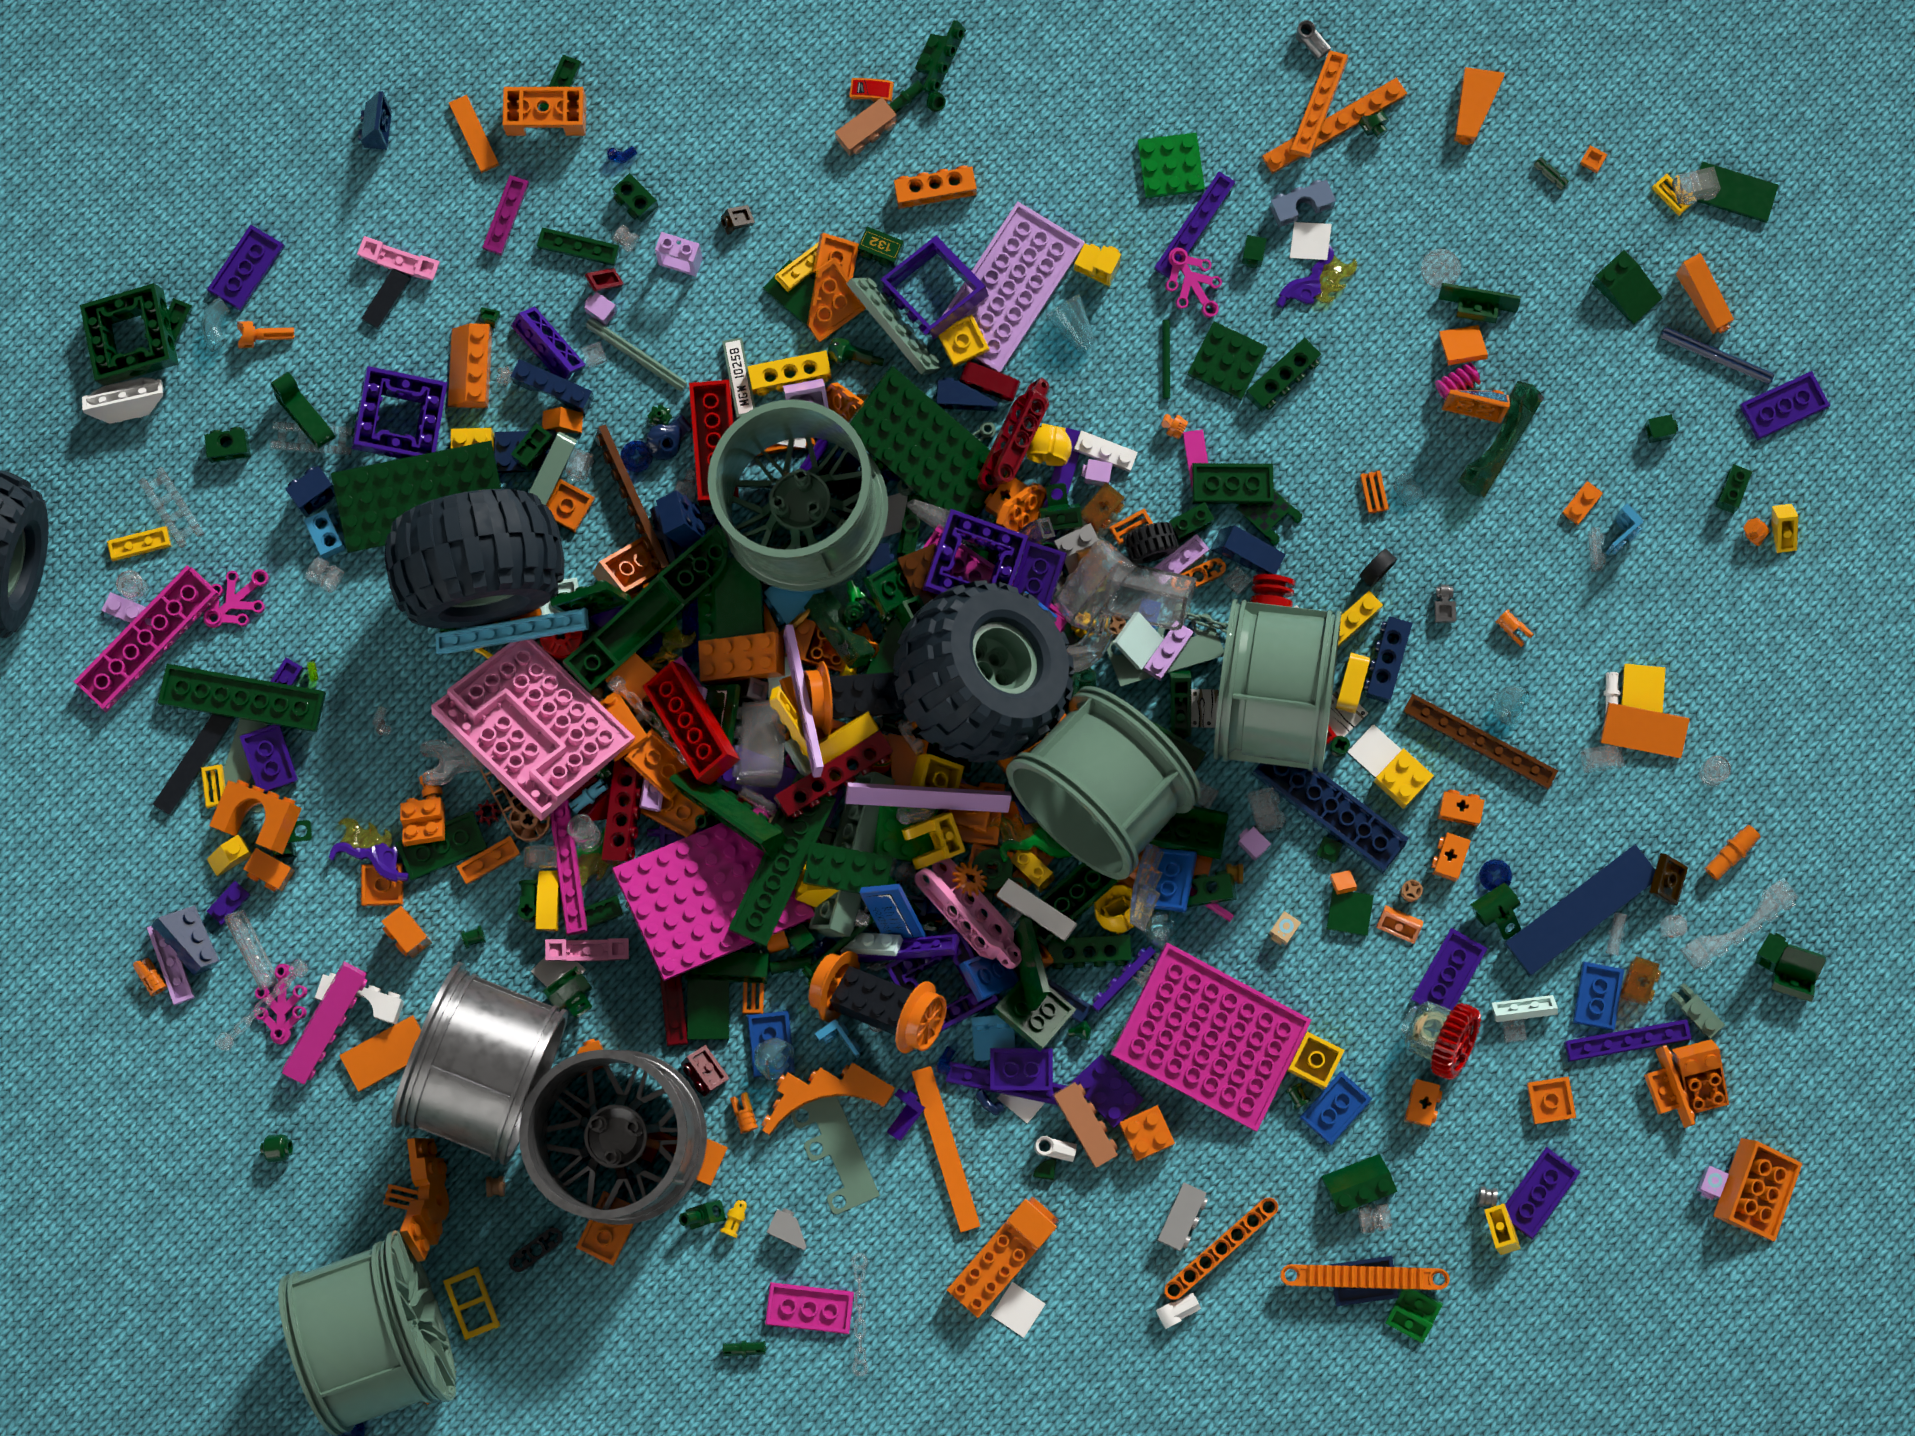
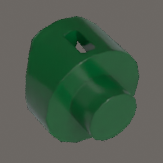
(1374, 124)

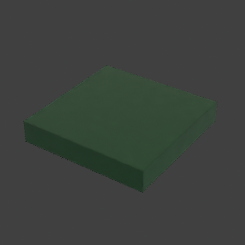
(1350, 913)

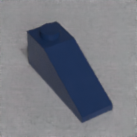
(959, 396)

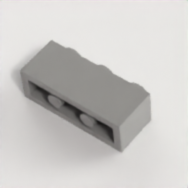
(1182, 1217)

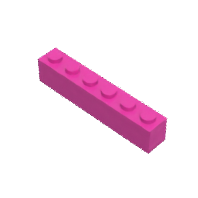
(324, 1022)

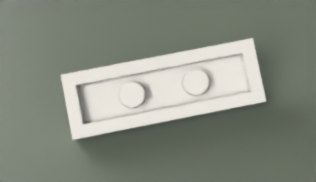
(1105, 451)

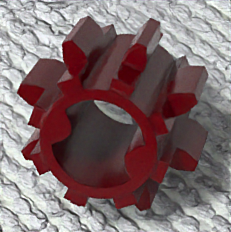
(481, 813)

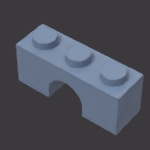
(1317, 195)

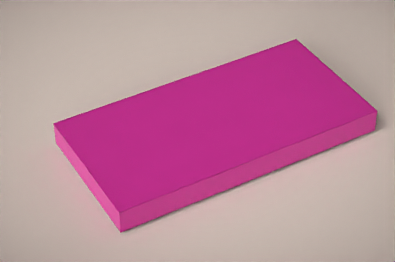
(809, 1308)

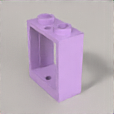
(682, 257)

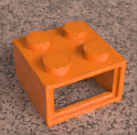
(406, 931)
(1146, 1133)

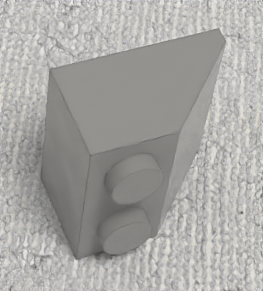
(1074, 541)

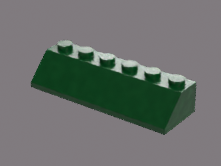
(731, 812)
(1073, 897)

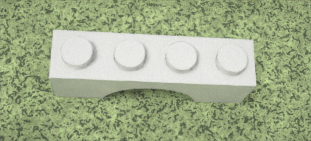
(384, 1006)

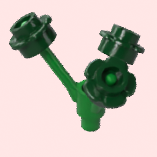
(855, 610)

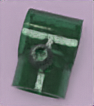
(1083, 678)

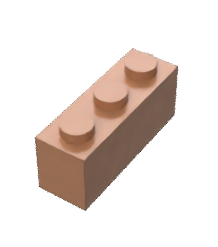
(866, 127)

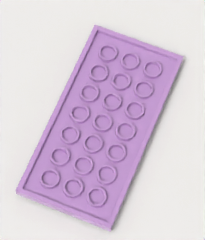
(1020, 276)

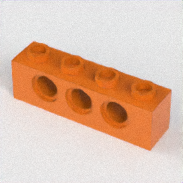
(927, 195)

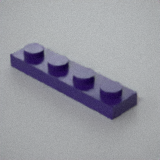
(1117, 985)

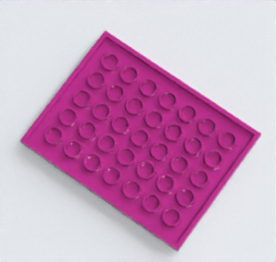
(690, 895)
(1211, 1037)

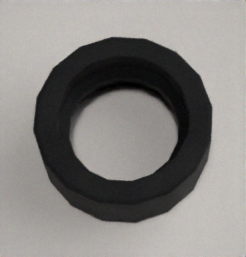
(1378, 567)

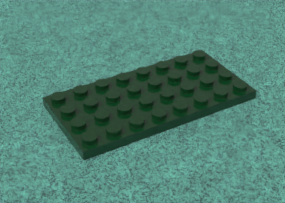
(922, 445)
(381, 492)

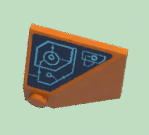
(1478, 404)

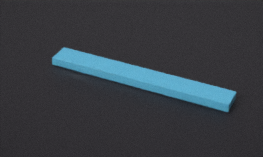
(512, 631)

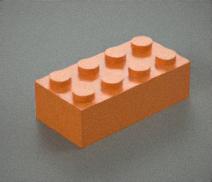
(741, 658)

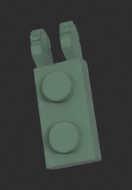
(1698, 1012)

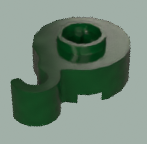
(1005, 870)

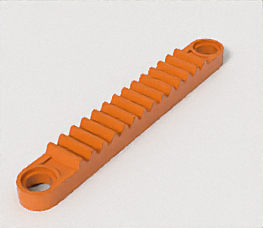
(1364, 1277)

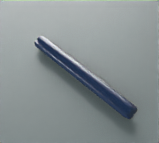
(1717, 355)

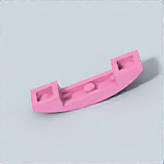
(401, 261)
(586, 950)

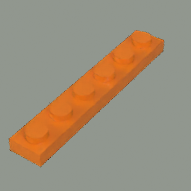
(1319, 104)

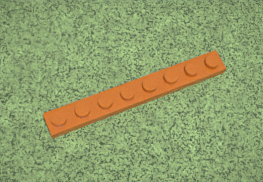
(1339, 122)

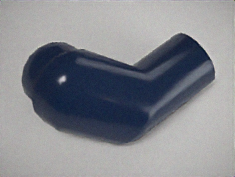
(987, 1104)

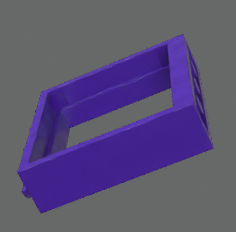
(915, 261)

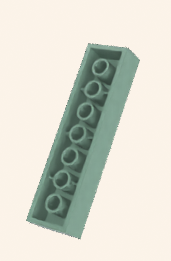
(857, 832)

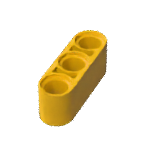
(1352, 683)

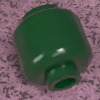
(276, 1148)

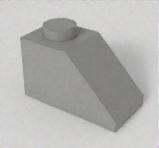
(787, 1228)

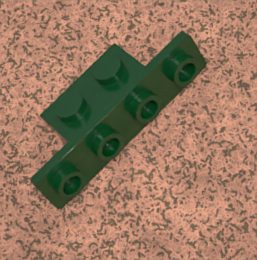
(938, 56)
(1478, 303)

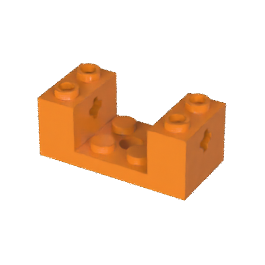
(565, 109)

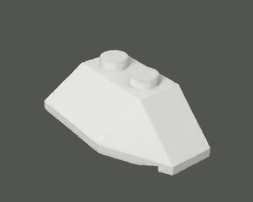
(123, 400)

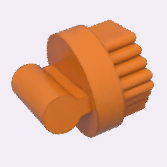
(1175, 426)
(1756, 531)

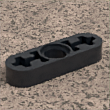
(526, 1264)

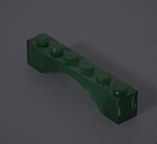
(1482, 473)

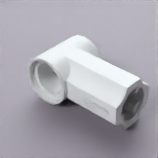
(1058, 1149)
(1175, 1312)

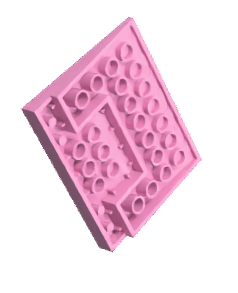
(531, 725)

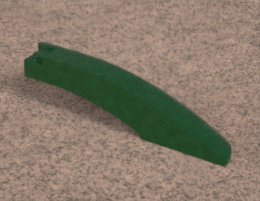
(649, 610)

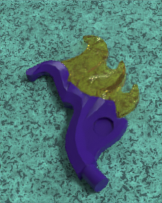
(1320, 283)
(372, 846)

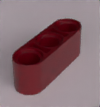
(989, 381)

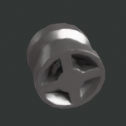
(1487, 1197)

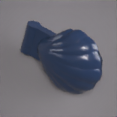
(664, 440)

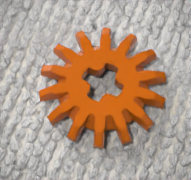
(969, 886)

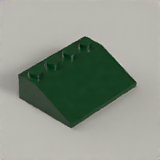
(731, 604)

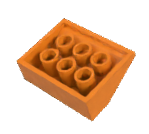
(1758, 1189)

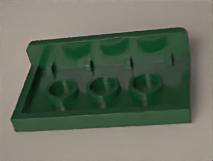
(1195, 831)

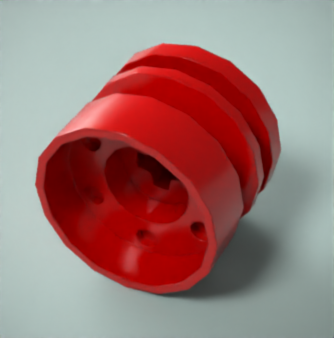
(1272, 589)
(561, 649)

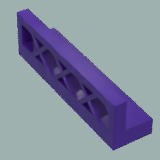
(544, 345)

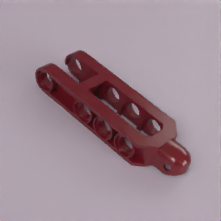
(1012, 454)

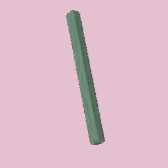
(636, 354)

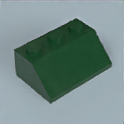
(1359, 1184)

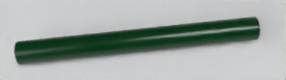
(1166, 359)

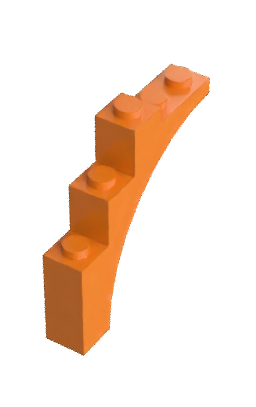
(796, 1093)

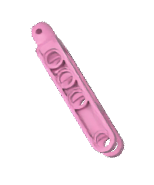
(943, 894)

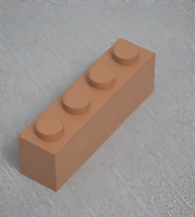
(1085, 1124)

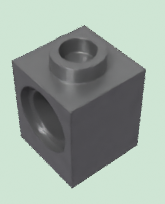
(753, 690)

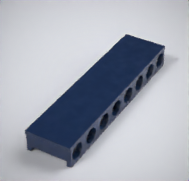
(1336, 812)
(1581, 910)

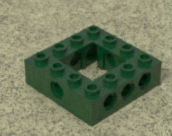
(98, 319)

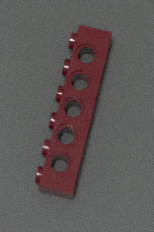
(874, 743)
(617, 812)

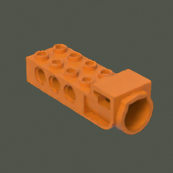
(1003, 1256)

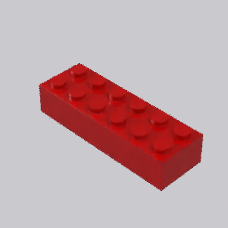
(710, 419)
(691, 723)

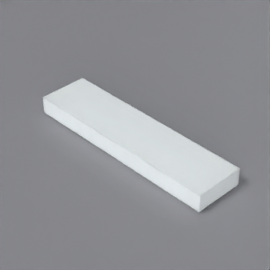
(1036, 909)

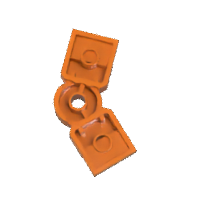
(424, 1217)

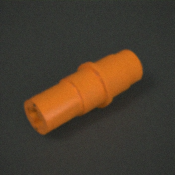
(1733, 852)

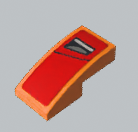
(871, 89)

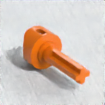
(250, 334)

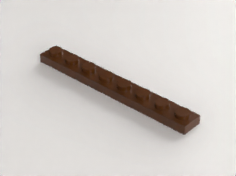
(629, 493)
(1480, 741)

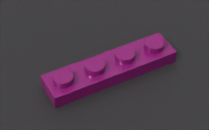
(505, 215)

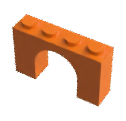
(239, 799)

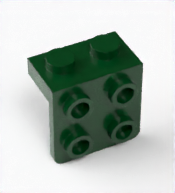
(1798, 972)

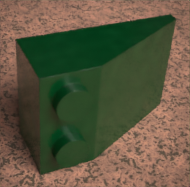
(1627, 287)

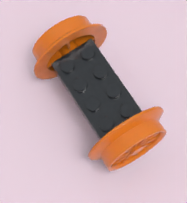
(851, 696)
(909, 1015)

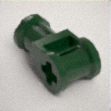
(527, 900)

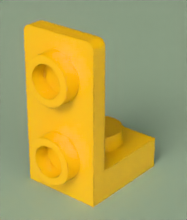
(1033, 869)

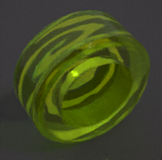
(312, 671)

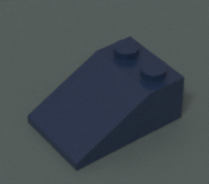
(376, 122)

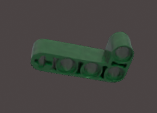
(301, 411)

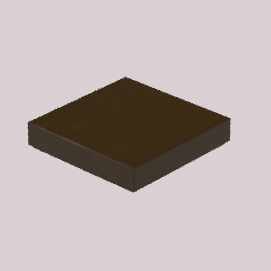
(1668, 879)

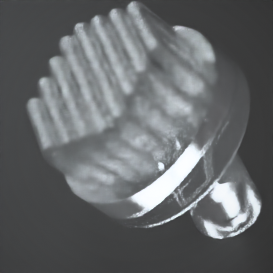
(1673, 926)

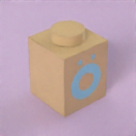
(1284, 928)

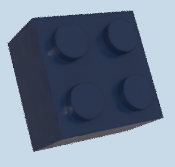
(311, 491)
(680, 519)

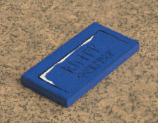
(892, 911)

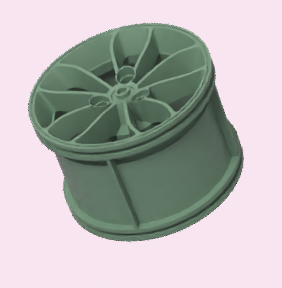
(1276, 685)
(1104, 782)

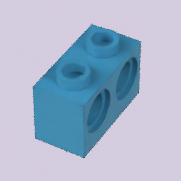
(321, 536)

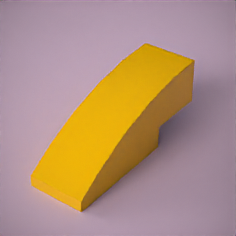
(847, 737)
(547, 901)

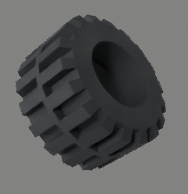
(1150, 542)

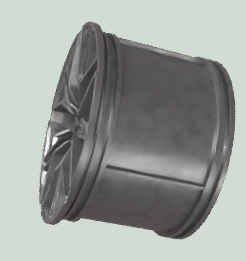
(477, 1063)
(615, 1136)

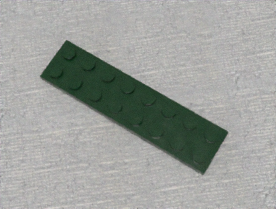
(241, 697)
(778, 875)

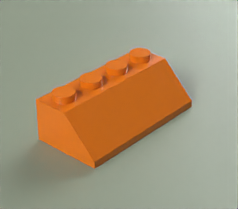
(470, 366)

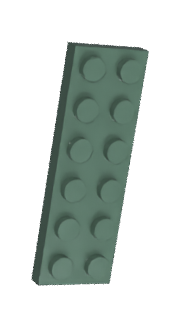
(894, 326)

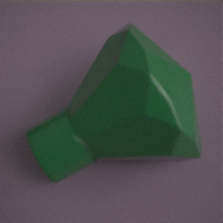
(1082, 1030)

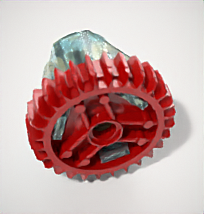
(1442, 1035)

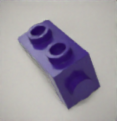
(907, 1116)

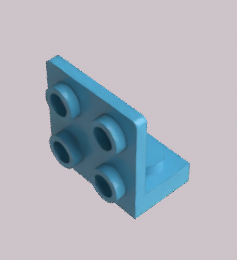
(1627, 520)
(828, 1033)
(990, 1033)

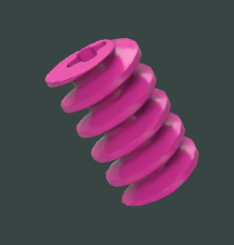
(1458, 380)

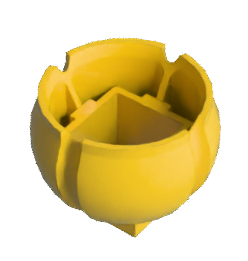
(1050, 445)
(1112, 906)

